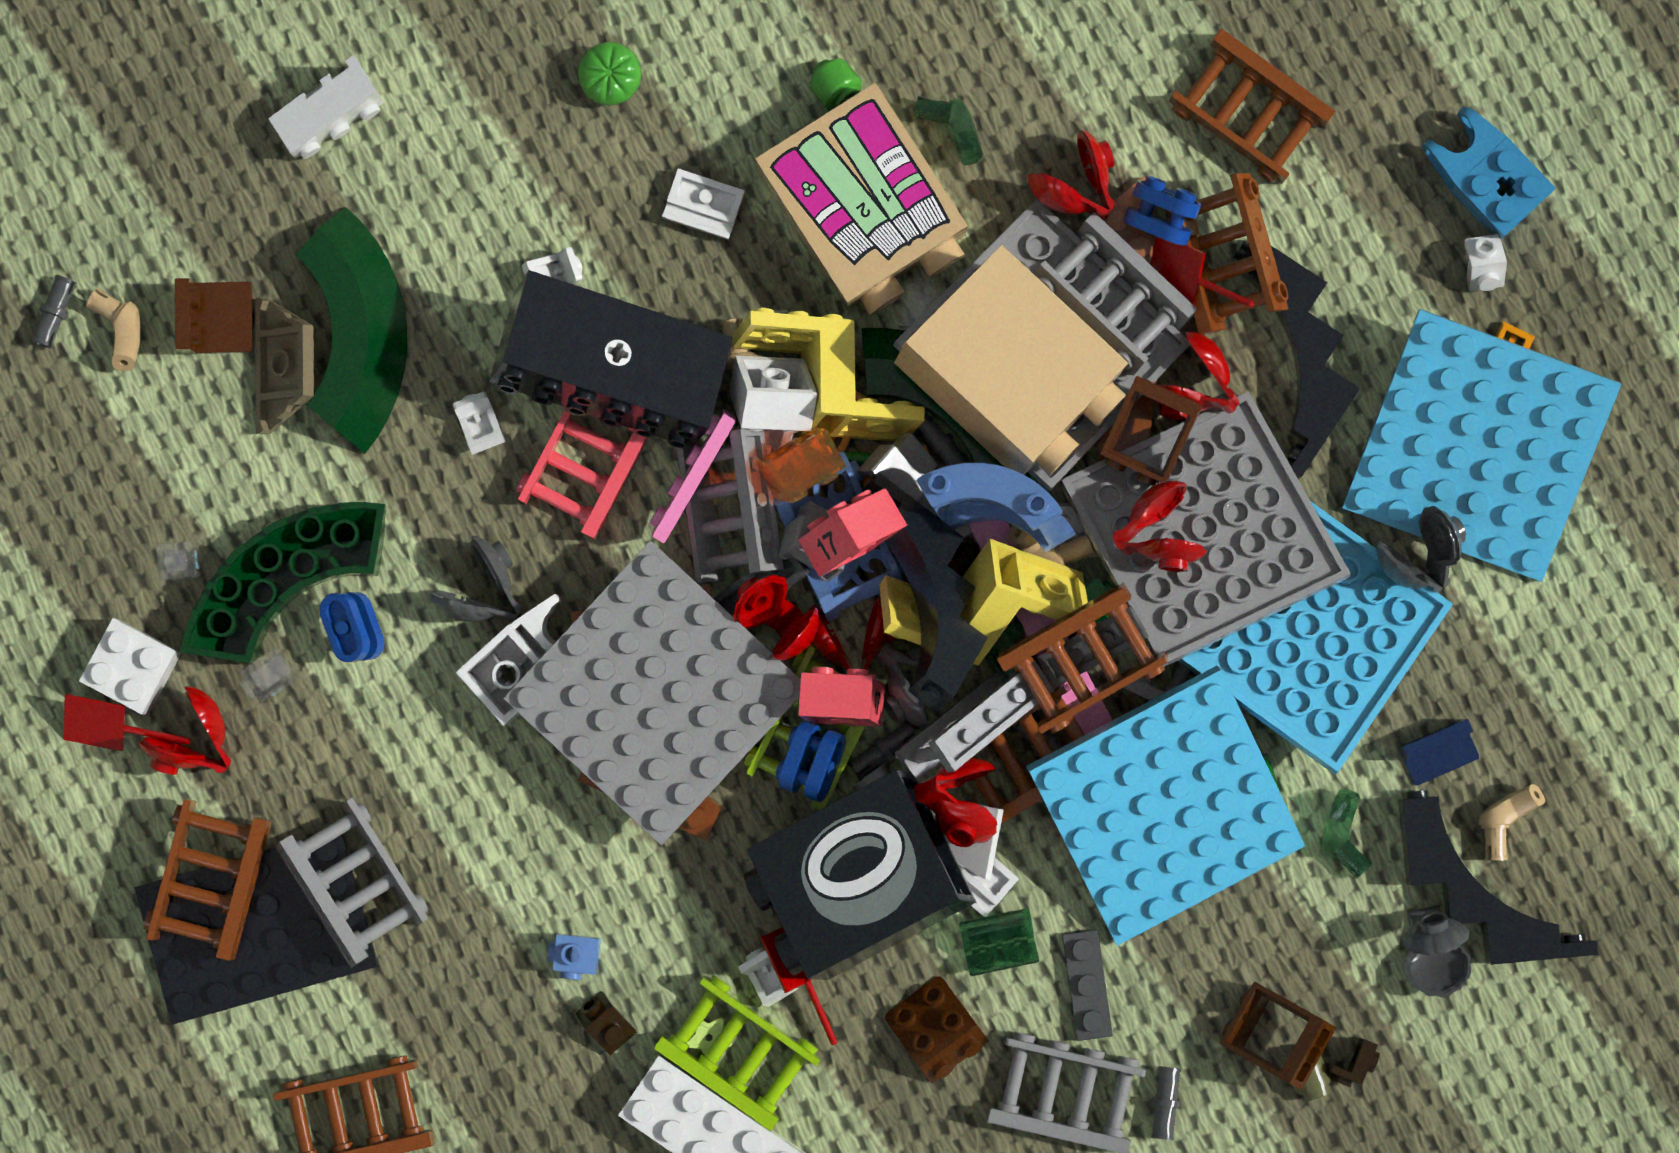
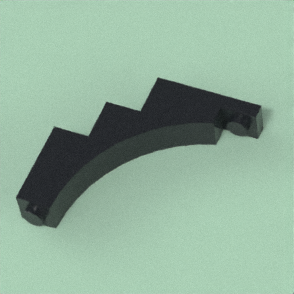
(1320, 390)
(940, 594)
(1506, 932)

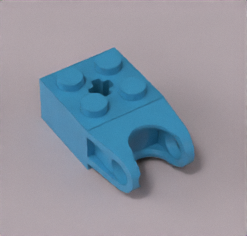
(1475, 174)

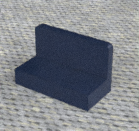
(1439, 752)

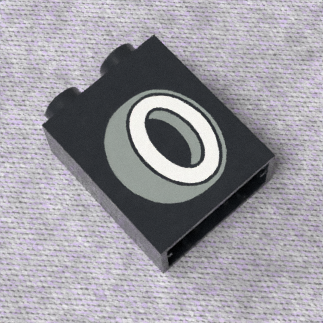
(856, 878)

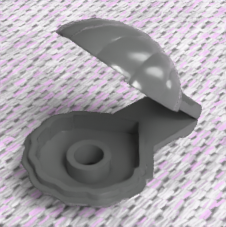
(1443, 540)
(495, 563)
(900, 703)
(1436, 958)

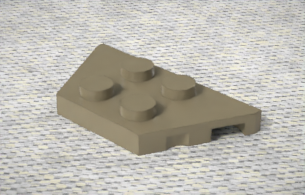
(281, 364)

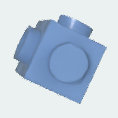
(574, 955)

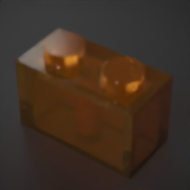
(800, 465)

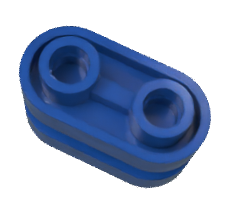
(1180, 203)
(351, 626)
(803, 743)

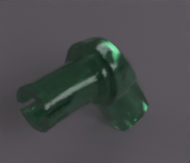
(959, 123)
(1338, 830)

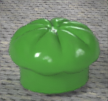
(609, 73)

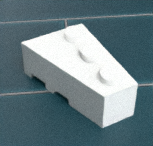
(327, 110)

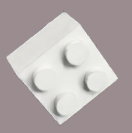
(773, 393)
(130, 666)

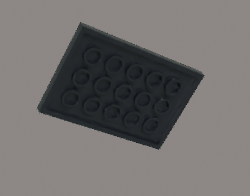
(279, 947)

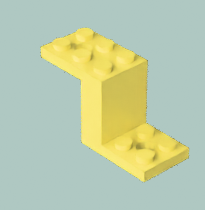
(829, 352)
(1003, 583)

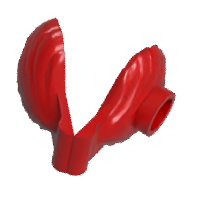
(1065, 199)
(1218, 366)
(1149, 509)
(765, 602)
(874, 640)
(170, 756)
(959, 820)

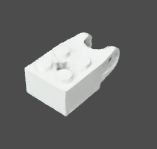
(516, 646)

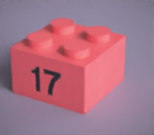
(851, 530)
(841, 698)

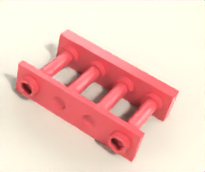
(607, 486)

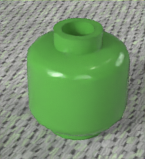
(834, 82)

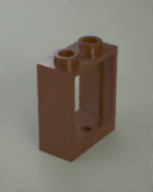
(1167, 397)
(1306, 1050)

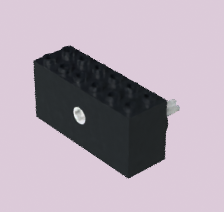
(610, 360)

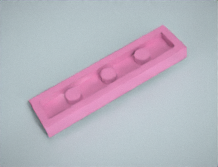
(684, 488)

